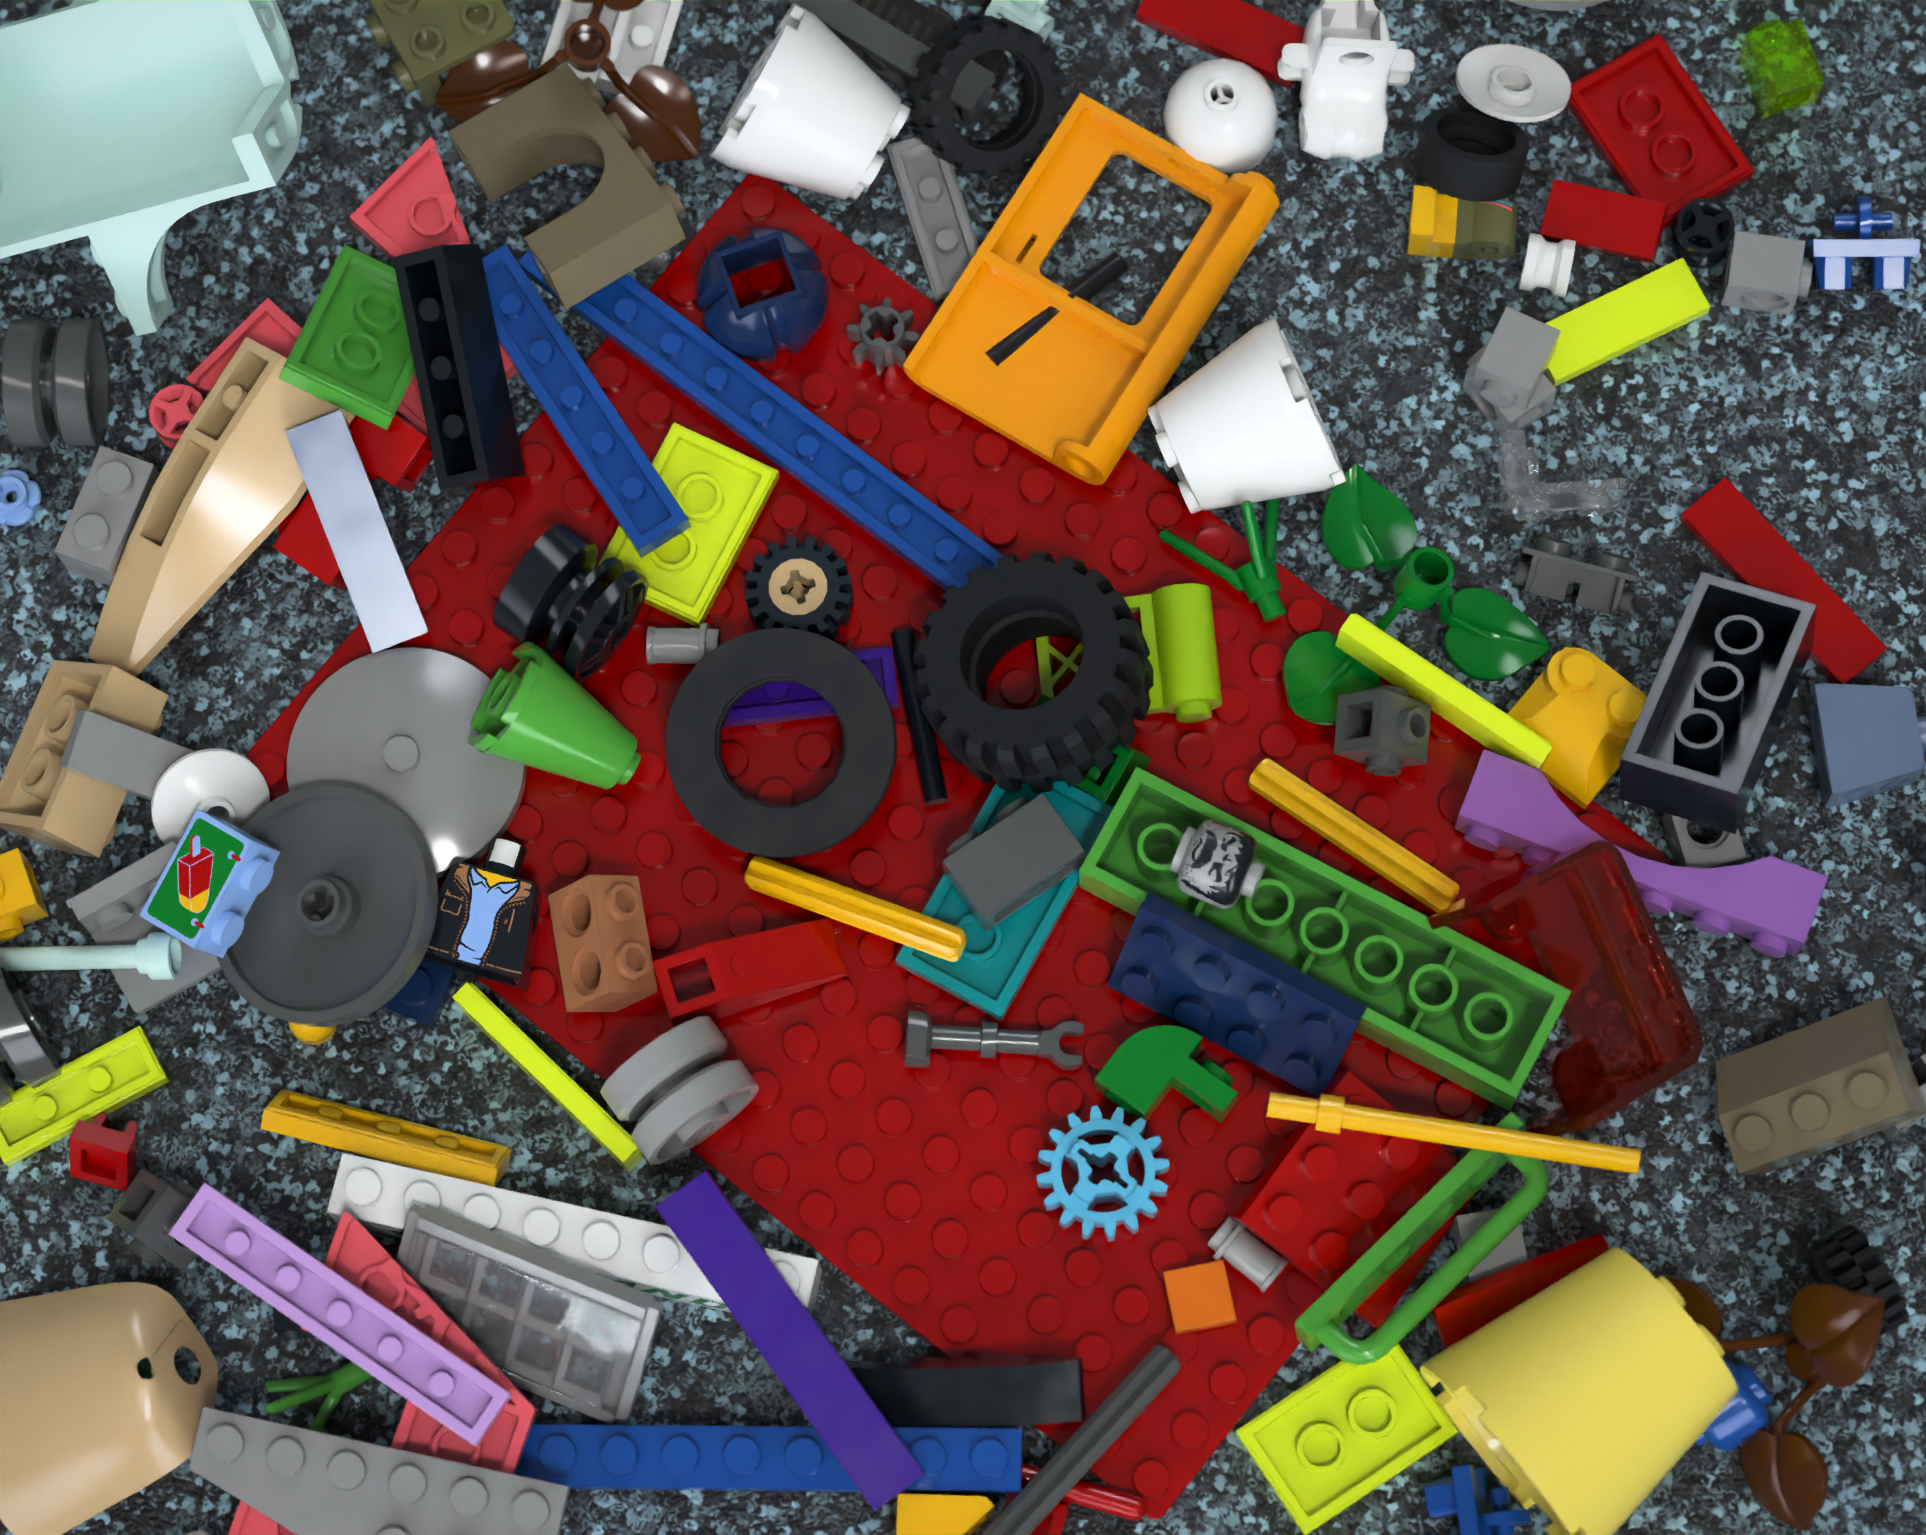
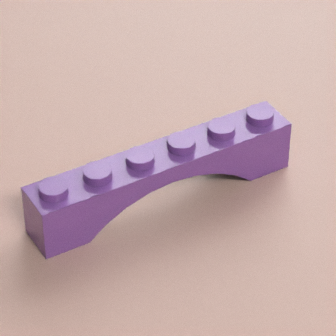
(1757, 900)

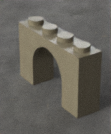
(559, 124)

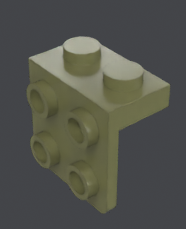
(435, 37)

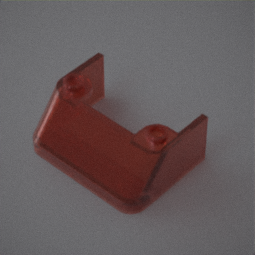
(1601, 945)

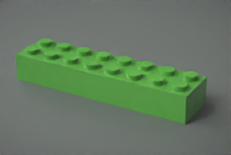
(1423, 988)

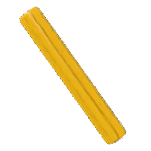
(1353, 835)
(855, 908)

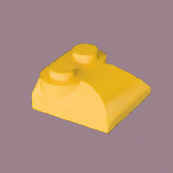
(1585, 716)

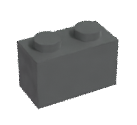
(1012, 860)

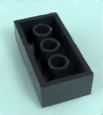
(1717, 702)

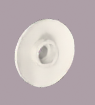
(1513, 83)
(206, 781)

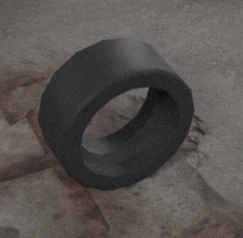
(1470, 154)

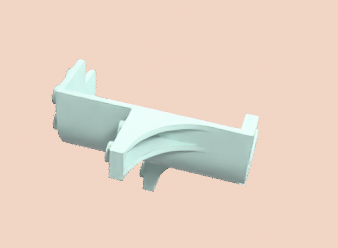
(134, 119)

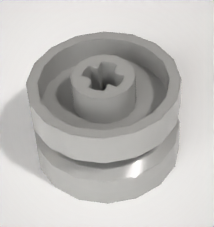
(679, 1089)

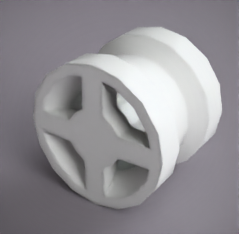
(1547, 265)

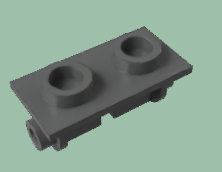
(1599, 578)

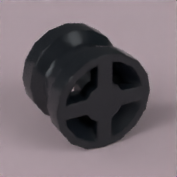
(1708, 221)

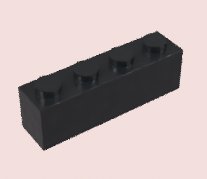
(459, 366)

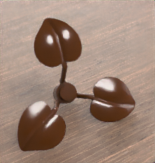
(653, 107)
(1828, 1344)

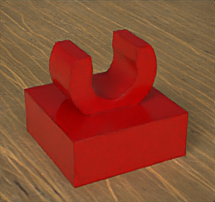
(103, 1153)

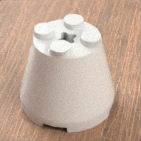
(811, 113)
(1246, 427)

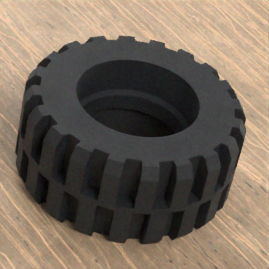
(997, 614)

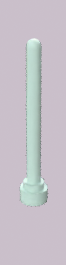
(157, 955)

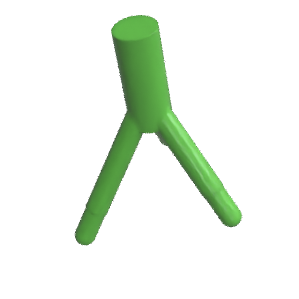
(312, 1387)

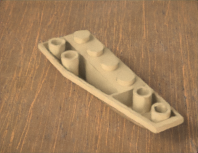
(209, 506)

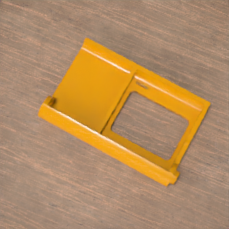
(1084, 376)

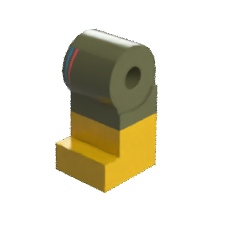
(1460, 227)

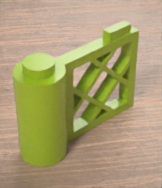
(1182, 652)

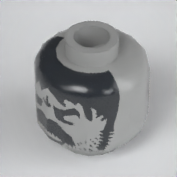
(1217, 864)

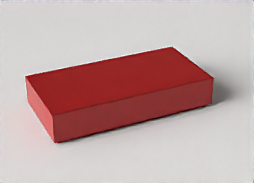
(1604, 220)

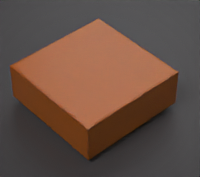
(1199, 1297)

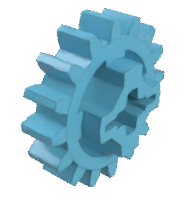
(1119, 1152)

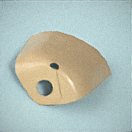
(77, 1412)

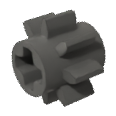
(888, 322)

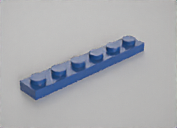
(580, 408)

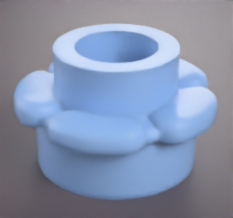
(27, 500)

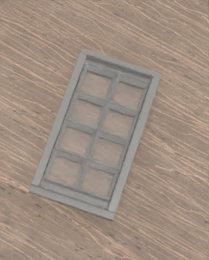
(535, 1314)

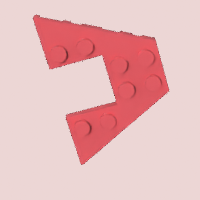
(401, 217)
(372, 1269)

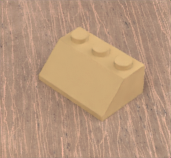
(55, 803)

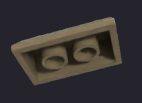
(1816, 1089)

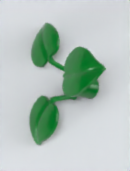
(1370, 526)

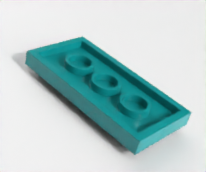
(1001, 959)

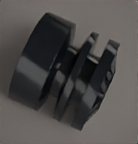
(570, 601)

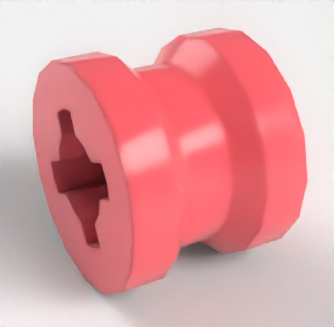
(172, 408)

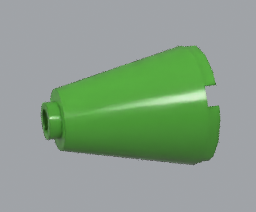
(552, 724)

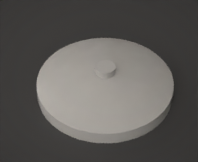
(402, 734)

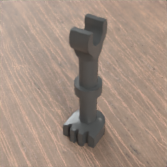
(987, 1039)

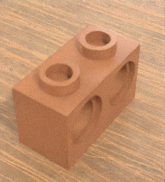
(602, 943)

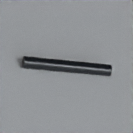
(1085, 288)
(921, 730)

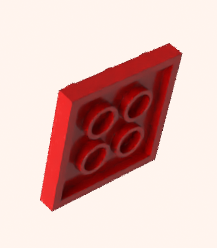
(1341, 1193)

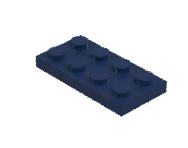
(1236, 995)

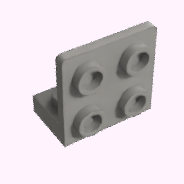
(112, 918)

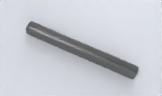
(1087, 1444)

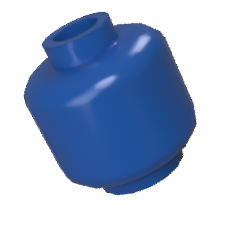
(1743, 1414)

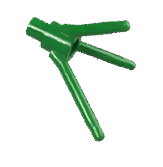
(1256, 577)

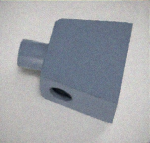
(1864, 740)

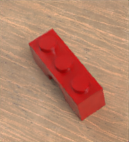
(393, 454)

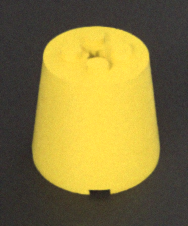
(1586, 1392)

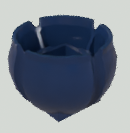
(773, 324)

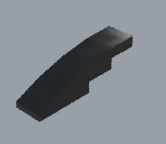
(975, 1390)

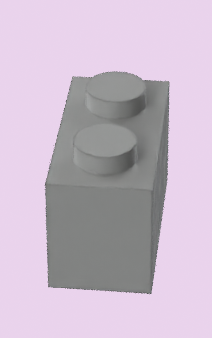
(105, 514)

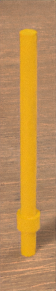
(1332, 1114)

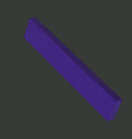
(790, 1340)

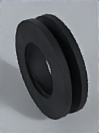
(703, 708)

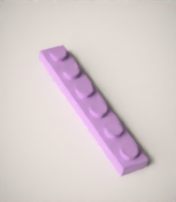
(340, 1314)

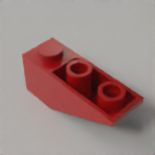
(748, 970)

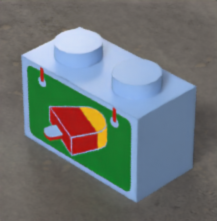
(210, 884)

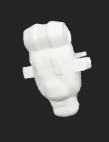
(1345, 78)

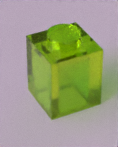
(1781, 67)

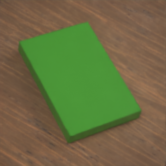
(355, 341)

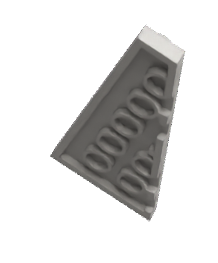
(362, 1488)

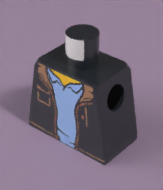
(488, 918)

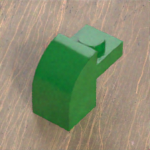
(1156, 1061)

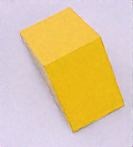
(941, 1514)

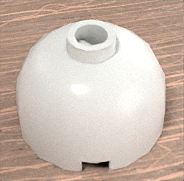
(1222, 115)

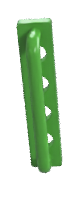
(1322, 1319)

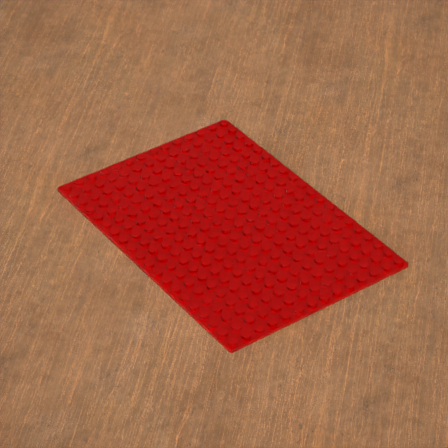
(932, 1172)

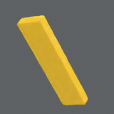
(386, 1138)

